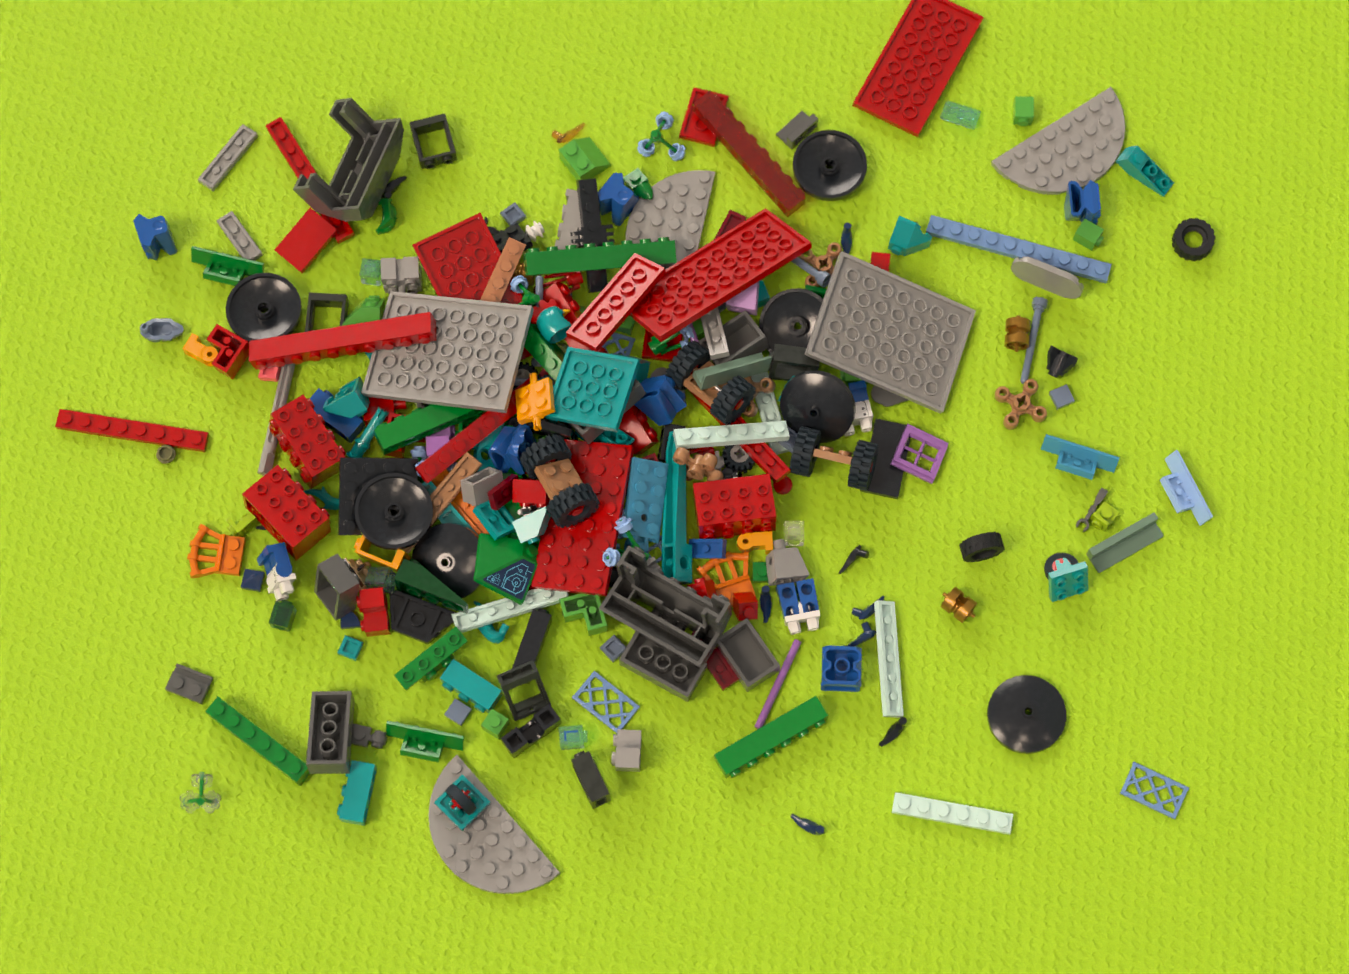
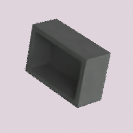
(742, 338)
(336, 586)
(747, 655)

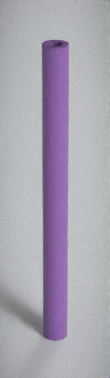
(777, 684)

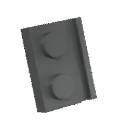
(189, 683)

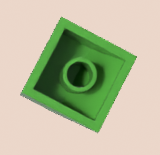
(583, 158)
(368, 310)

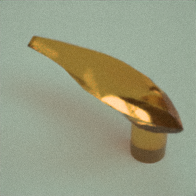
(561, 138)

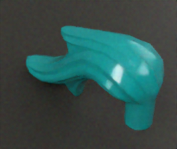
(330, 502)
(490, 633)

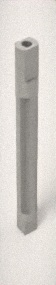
(280, 400)

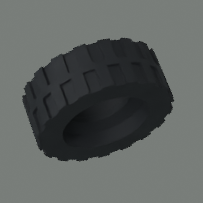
(1183, 249)
(981, 547)

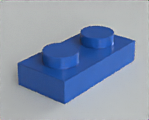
(708, 548)

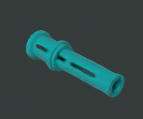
(363, 442)

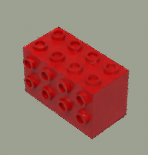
(306, 441)
(734, 506)
(287, 511)

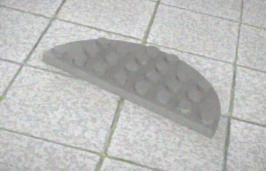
(1070, 149)
(674, 212)
(492, 848)

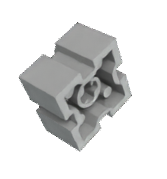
(401, 275)

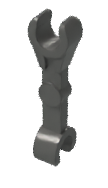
(1098, 499)

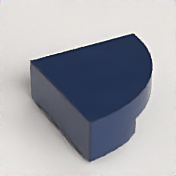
(350, 621)

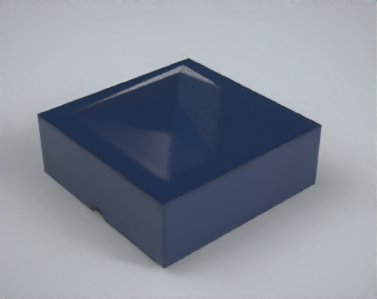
(252, 580)

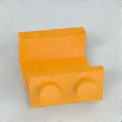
(362, 547)

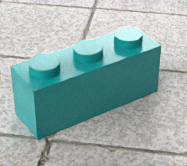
(470, 687)
(357, 793)

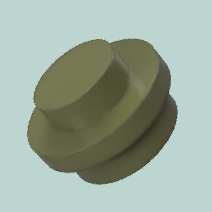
(166, 454)

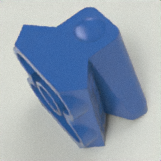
(617, 199)
(1082, 202)
(154, 235)
(661, 399)
(509, 446)
(841, 668)

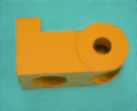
(199, 351)
(755, 541)

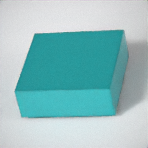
(350, 648)

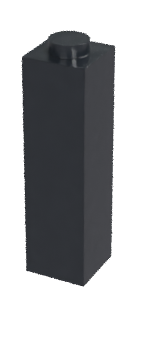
(533, 637)

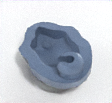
(161, 330)

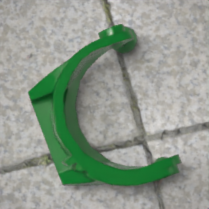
(389, 216)

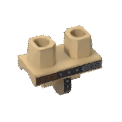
(360, 570)

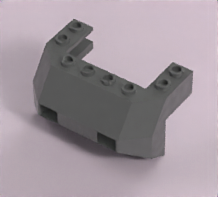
(362, 169)
(672, 606)

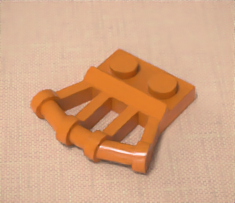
(228, 557)
(735, 585)

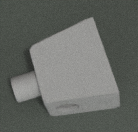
(785, 565)

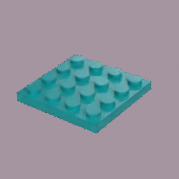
(593, 388)

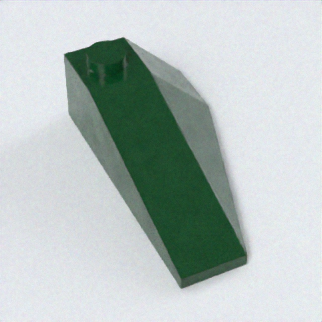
(420, 583)

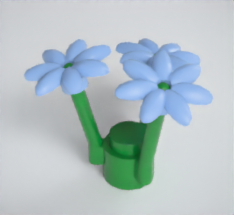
(660, 347)

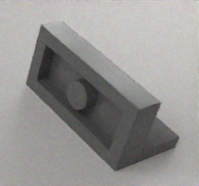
(797, 129)

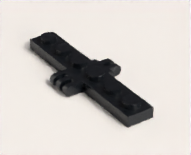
(591, 229)

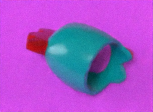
(551, 321)

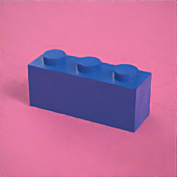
(344, 426)

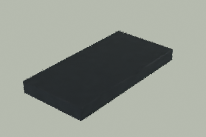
(887, 478)

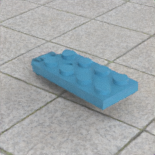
(645, 497)

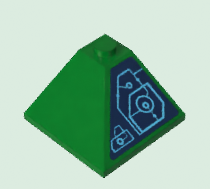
(505, 566)

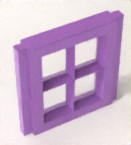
(925, 438)

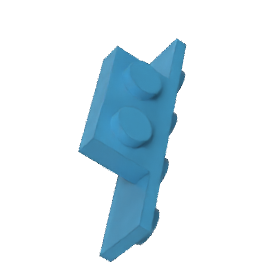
(1078, 458)

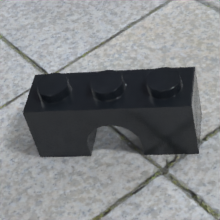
(524, 737)

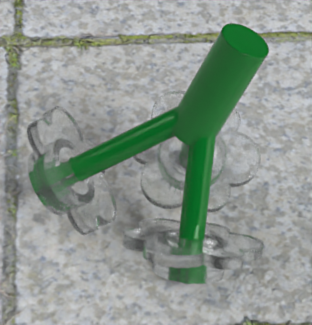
(207, 801)

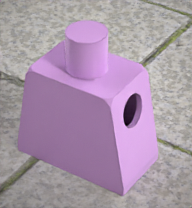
(745, 300)

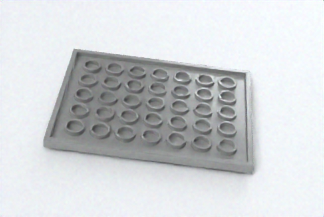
(890, 332)
(467, 365)

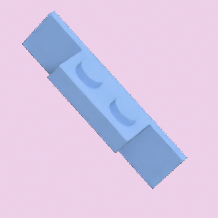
(1183, 489)

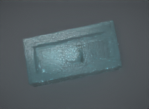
(960, 115)

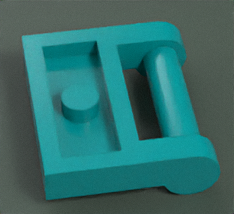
(494, 521)

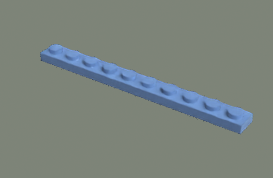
(1016, 247)

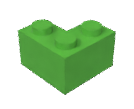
(585, 607)

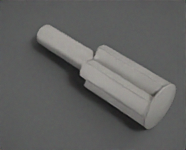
(527, 510)

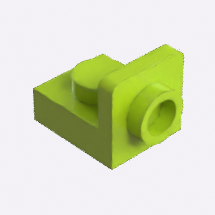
(1104, 516)
(245, 524)

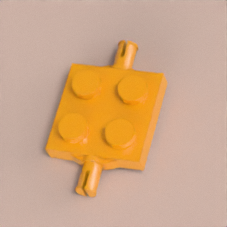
(535, 401)

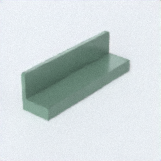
(725, 371)
(1125, 543)

